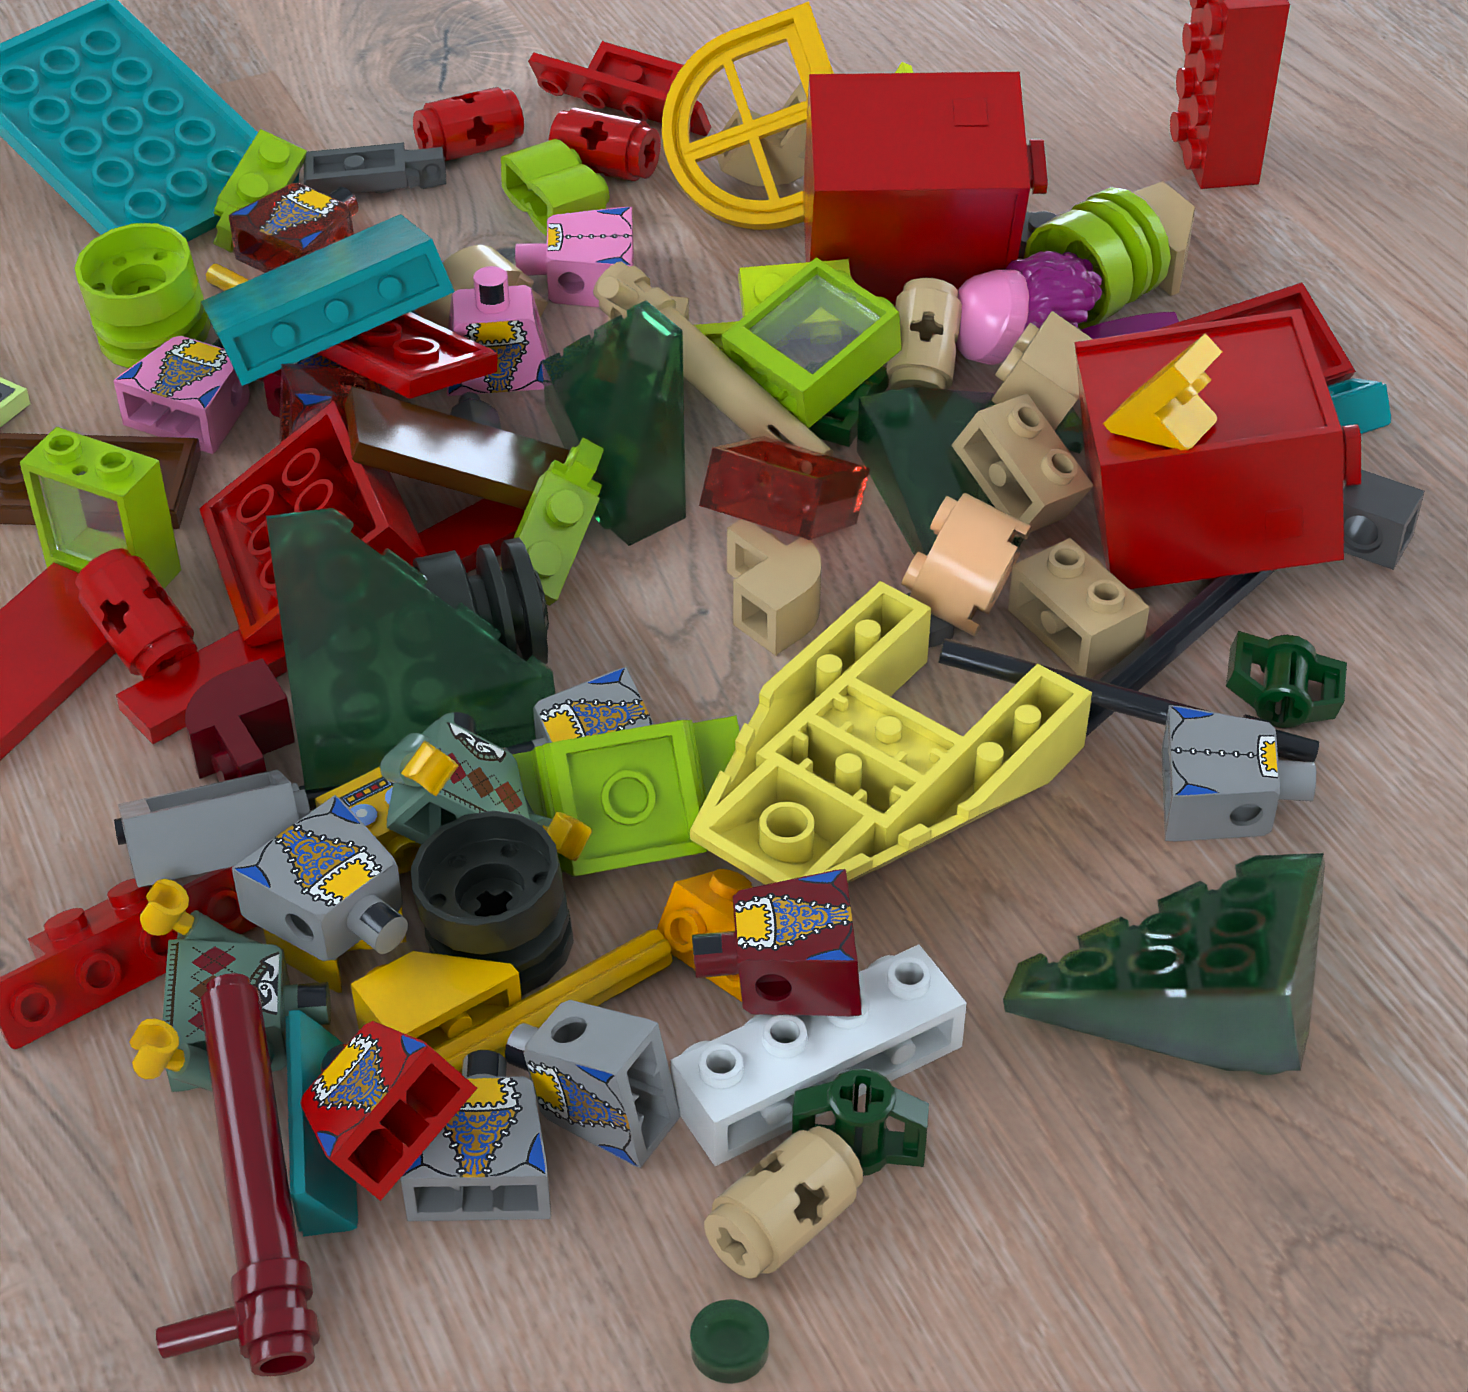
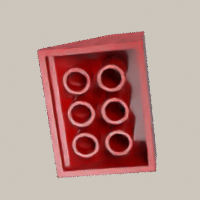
(300, 474)

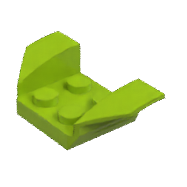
(631, 788)

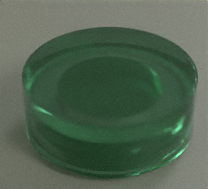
(729, 1341)

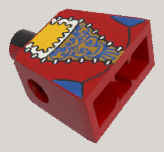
(382, 1104)

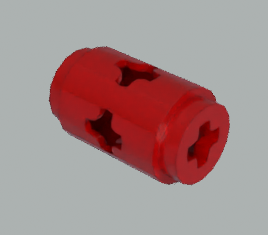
(470, 123)
(609, 143)
(141, 616)

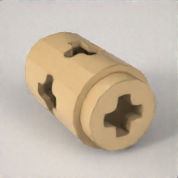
(930, 313)
(783, 1202)

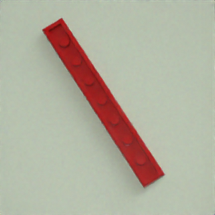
(160, 701)

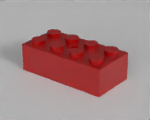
(1228, 88)

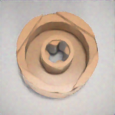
(966, 561)

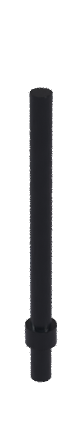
(1103, 694)

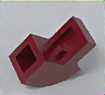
(237, 722)

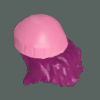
(1005, 301)

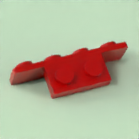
(617, 80)
(100, 956)

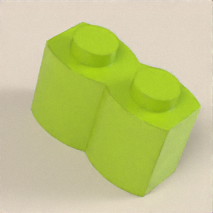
(551, 182)

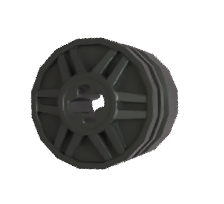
(504, 598)
(494, 894)

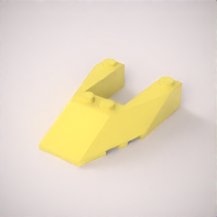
(857, 779)

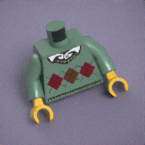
(458, 774)
(193, 959)

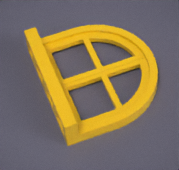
(801, 32)

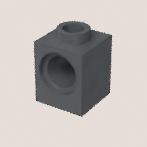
(1380, 518)

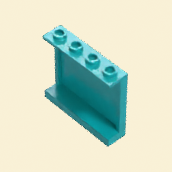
(327, 297)

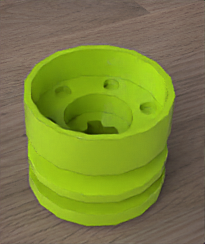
(1118, 238)
(140, 290)

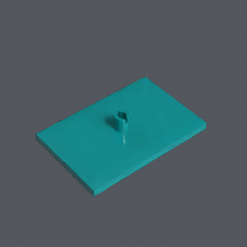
(118, 121)

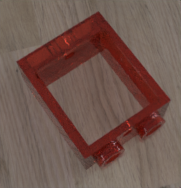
(766, 486)

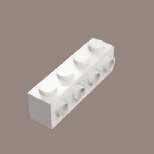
(745, 1082)

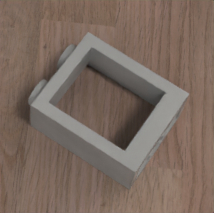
(208, 825)

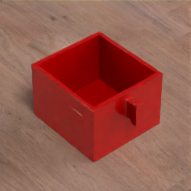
(917, 175)
(1253, 488)

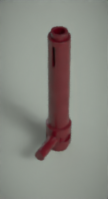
(270, 1278)

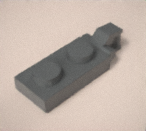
(374, 168)

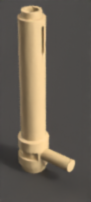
(707, 365)

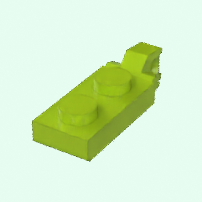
(265, 168)
(560, 515)

